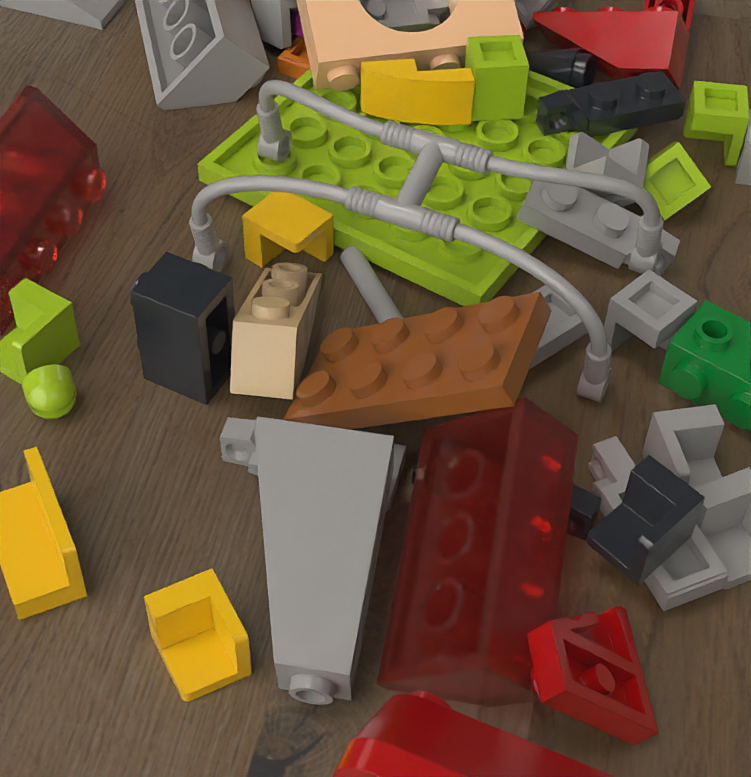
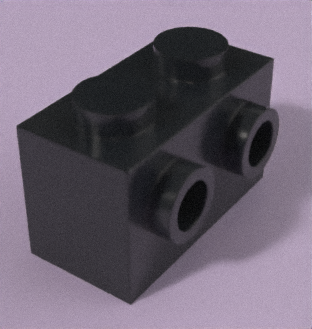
(184, 326)

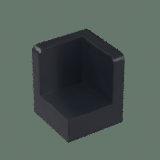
(649, 523)

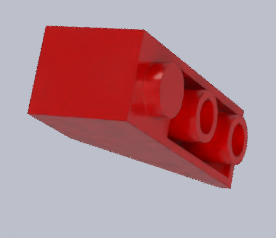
(622, 40)

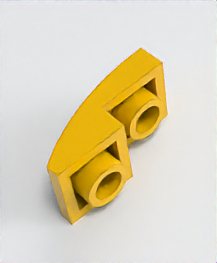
(421, 97)

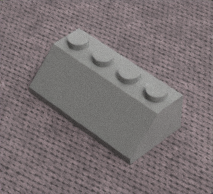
(201, 50)

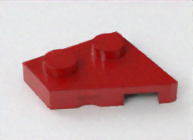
(593, 673)

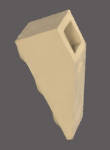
(274, 332)

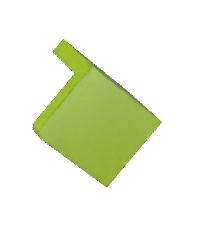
(499, 76)
(718, 114)
(673, 179)
(43, 333)

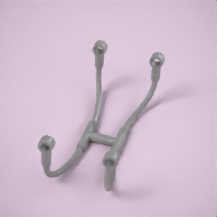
(407, 209)

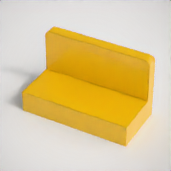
(37, 545)

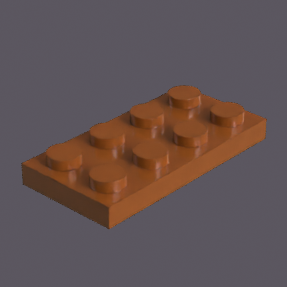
(423, 365)

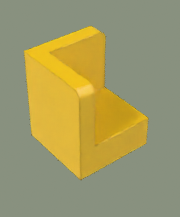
(286, 223)
(198, 635)

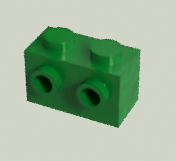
(712, 363)

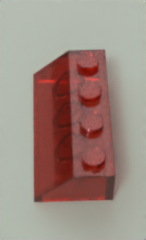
(45, 189)
(480, 556)

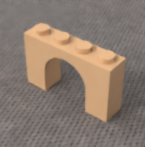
(344, 35)

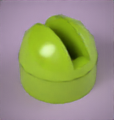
(50, 391)

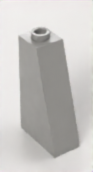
(322, 538)

